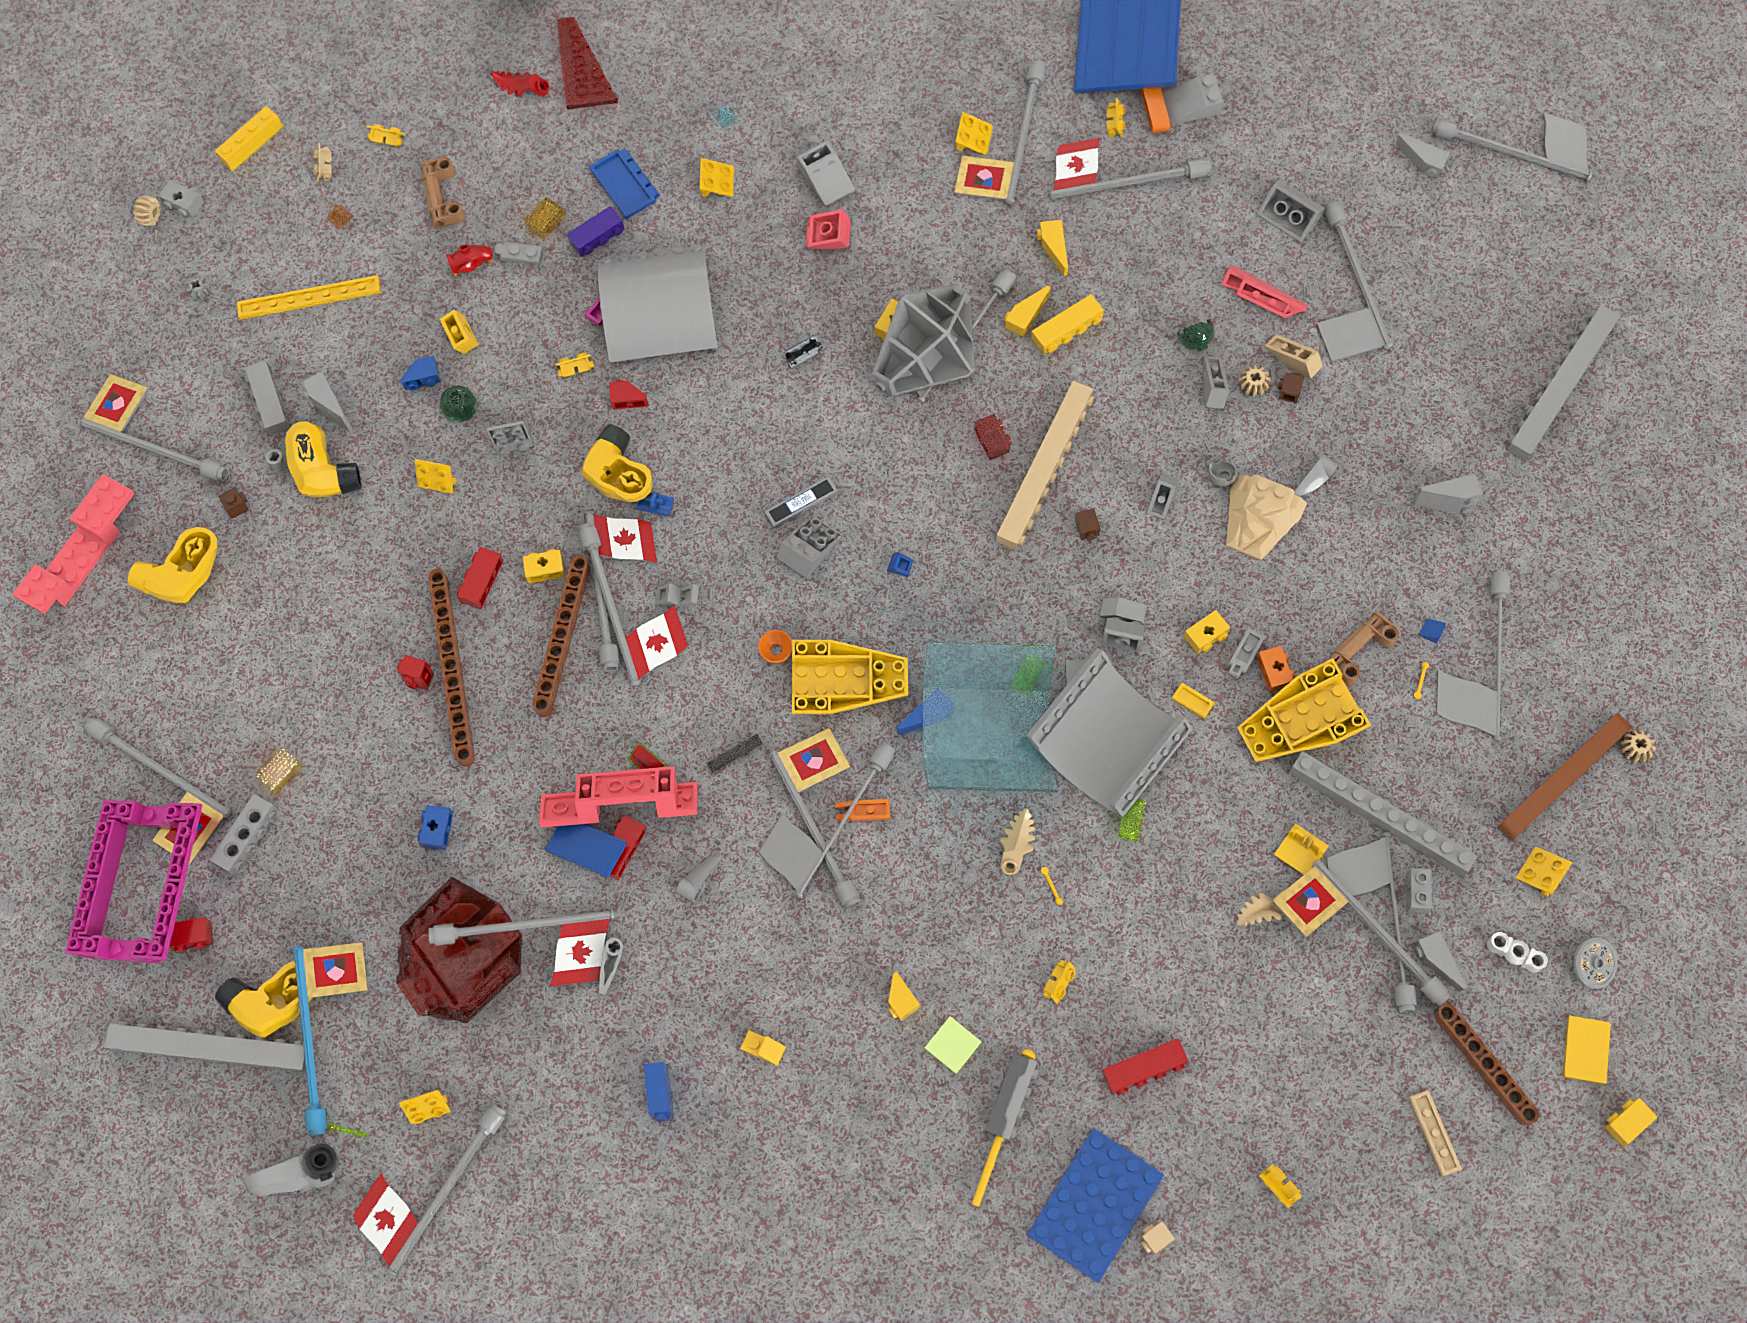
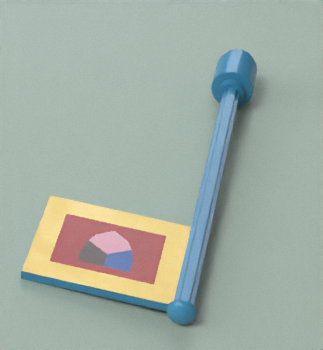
(318, 974)

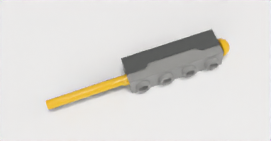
(1007, 1109)

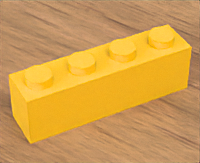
(248, 138)
(1067, 324)

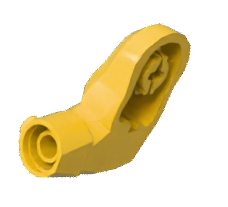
(183, 571)

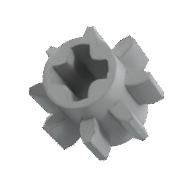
(198, 288)

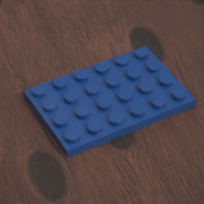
(1095, 1205)

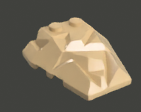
(1260, 514)

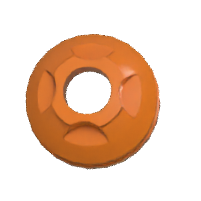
(773, 638)

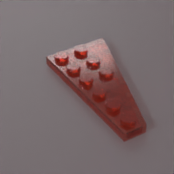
(582, 75)

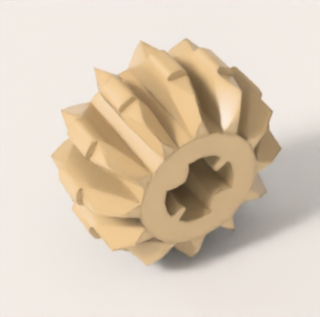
(147, 210)
(1247, 380)
(1642, 753)

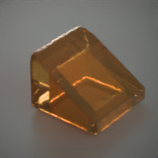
(339, 216)

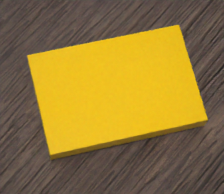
(1586, 1050)

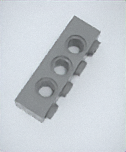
(244, 823)

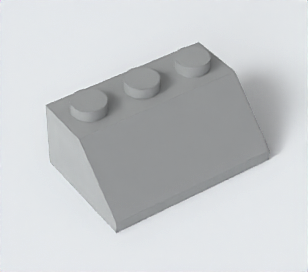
(1291, 211)

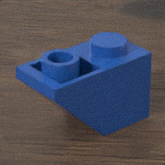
(421, 373)

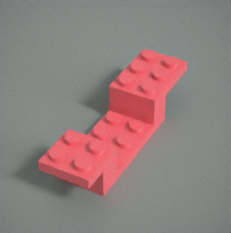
(82, 550)
(618, 788)

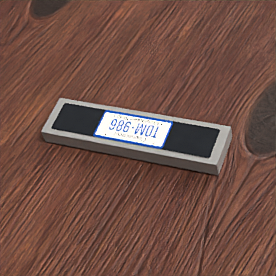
(801, 502)

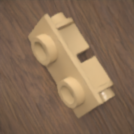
(320, 169)

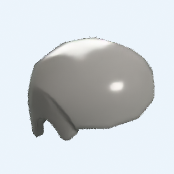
(1226, 469)

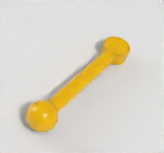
(1417, 695)
(1045, 871)

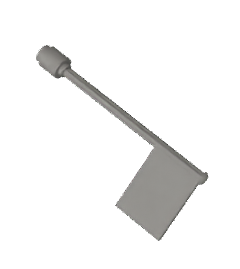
(1358, 330)

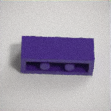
(596, 231)

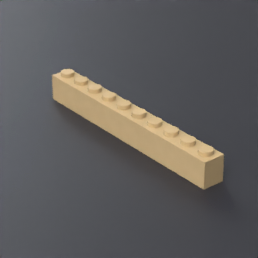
(1044, 466)

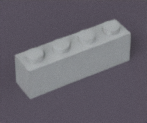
(267, 398)

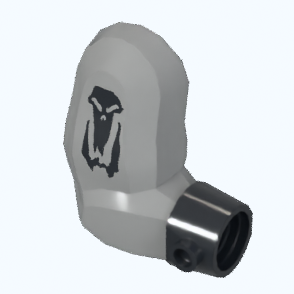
(308, 1171)

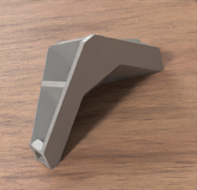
(927, 341)

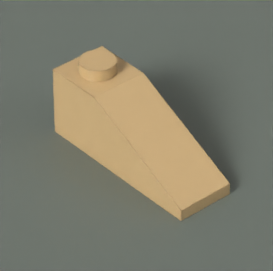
(1295, 355)

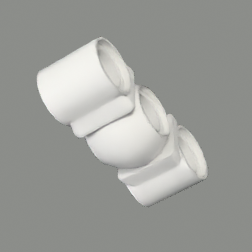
(1526, 953)

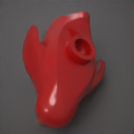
(469, 258)

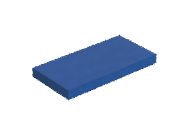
(586, 848)

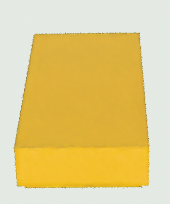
(1193, 700)

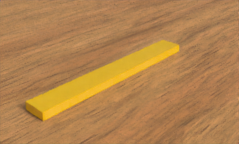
(308, 297)

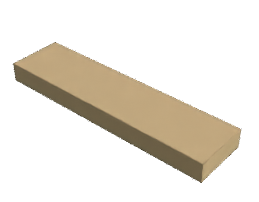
(1435, 1133)

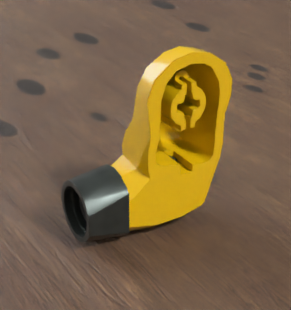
(613, 473)

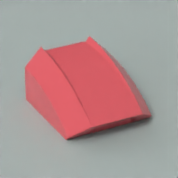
(828, 230)

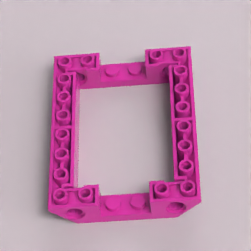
(100, 875)

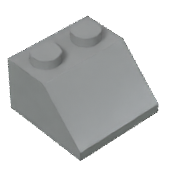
(1123, 634)

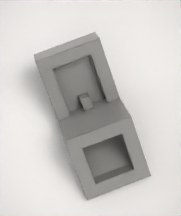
(680, 597)
(1123, 609)

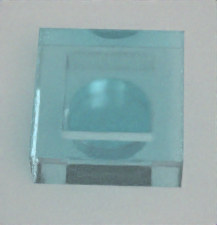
(725, 116)

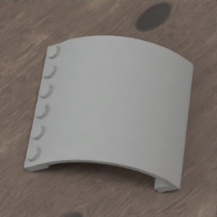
(656, 303)
(1106, 736)

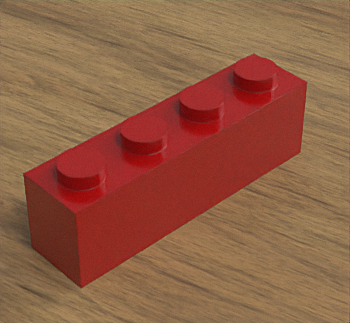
(1145, 1066)

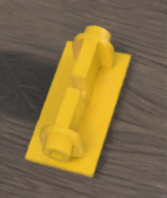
(1117, 125)
(377, 134)
(581, 362)
(1056, 989)
(1286, 1193)

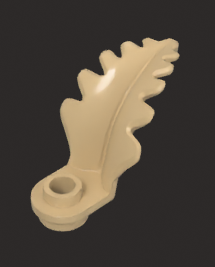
(1017, 842)
(1259, 909)

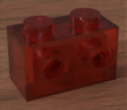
(992, 437)

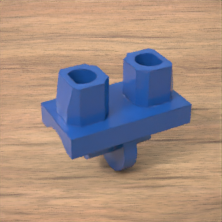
(656, 504)

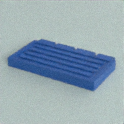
(624, 182)

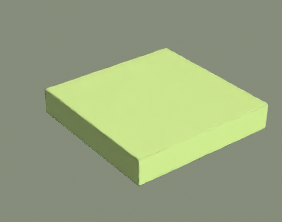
(953, 1045)

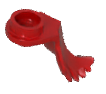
(520, 84)

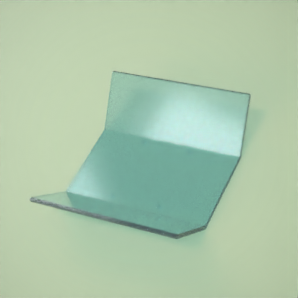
(978, 716)

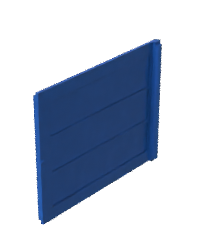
(1127, 44)

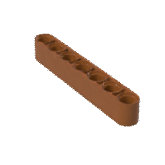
(1496, 1068)

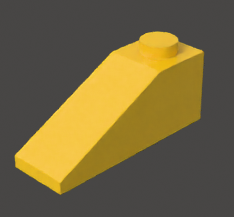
(1053, 243)
(1025, 312)

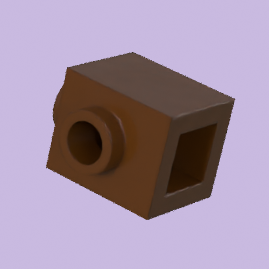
(1290, 387)
(234, 502)
(1087, 524)

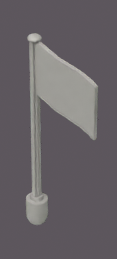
(1563, 144)

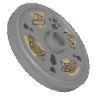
(1595, 962)

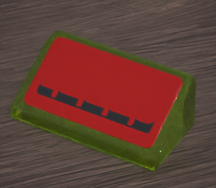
(644, 758)

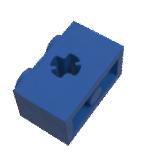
(439, 837)

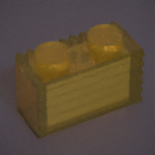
(544, 218)
(278, 770)

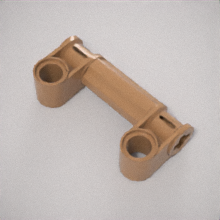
(439, 170)
(1375, 627)

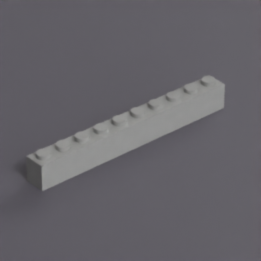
(1563, 383)
(1383, 814)
(205, 1047)

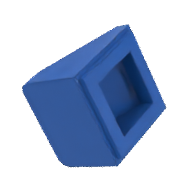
(900, 564)
(1432, 630)

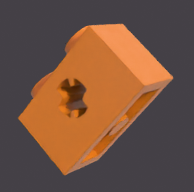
(1273, 678)

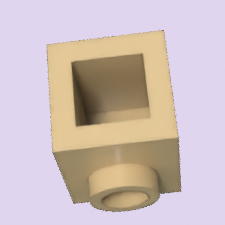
(1156, 1238)

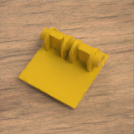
(973, 134)
(716, 178)
(434, 476)
(1300, 849)
(1543, 870)
(425, 1107)

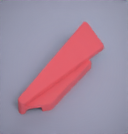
(1262, 293)

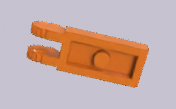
(865, 810)

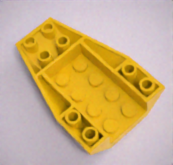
(843, 676)
(1304, 715)

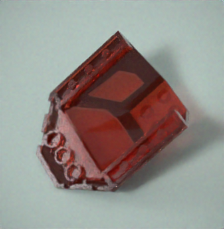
(461, 976)

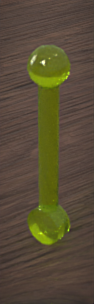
(330, 1126)

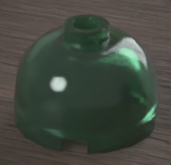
(1197, 335)
(458, 403)

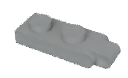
(519, 252)
(1245, 653)

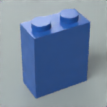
(658, 1091)

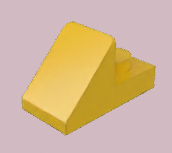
(763, 1047)

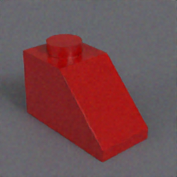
(625, 395)

